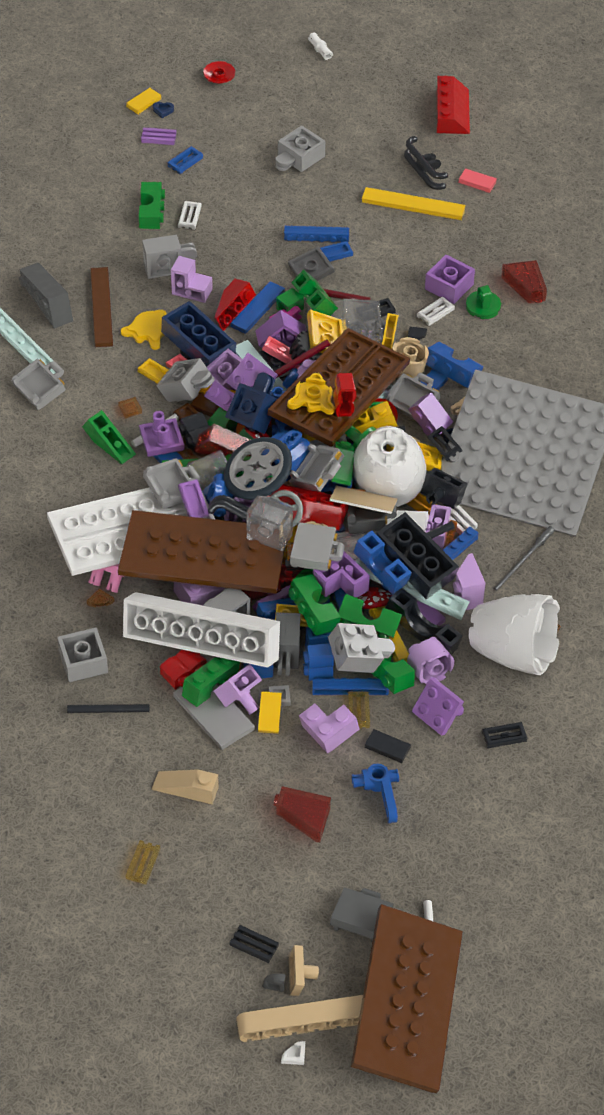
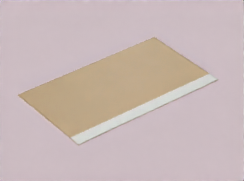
(363, 499)

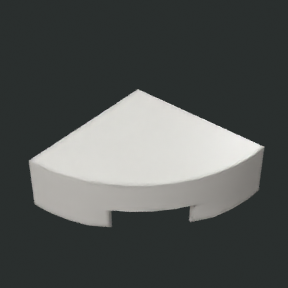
(294, 1054)

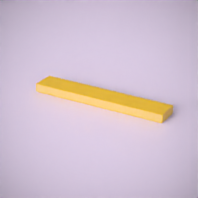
(413, 203)

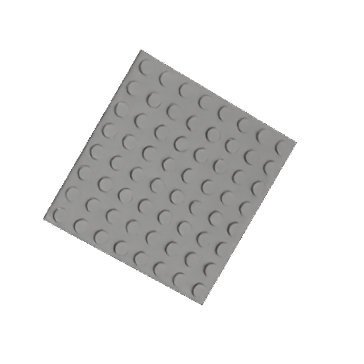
(527, 451)

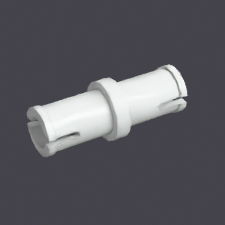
(320, 46)

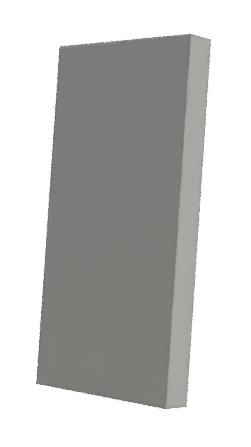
(220, 723)

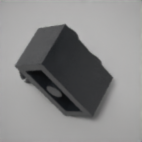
(443, 488)

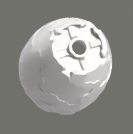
(390, 473)
(517, 631)

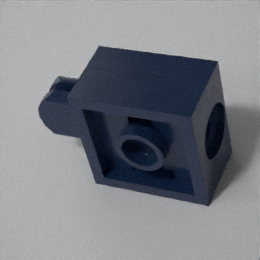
(251, 404)

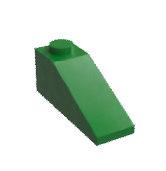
(108, 438)
(344, 474)

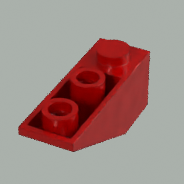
(233, 301)

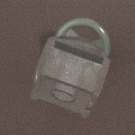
(272, 520)

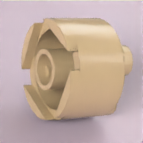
(416, 352)

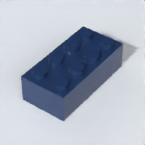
(196, 333)

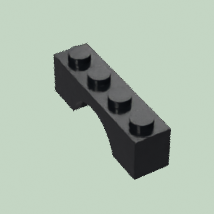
(418, 625)

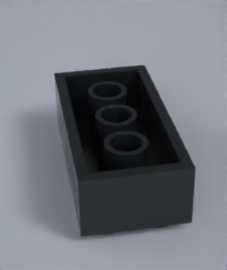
(419, 553)

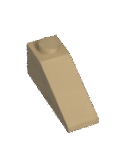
(188, 784)

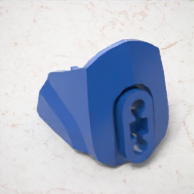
(297, 447)

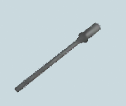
(539, 541)

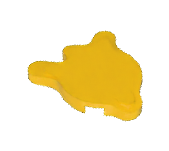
(146, 327)
(313, 395)

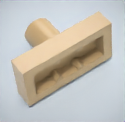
(299, 971)

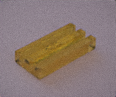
(358, 695)
(148, 847)

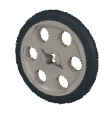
(255, 447)

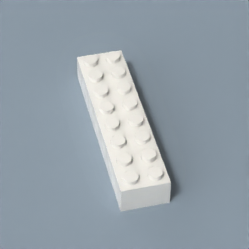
(201, 629)

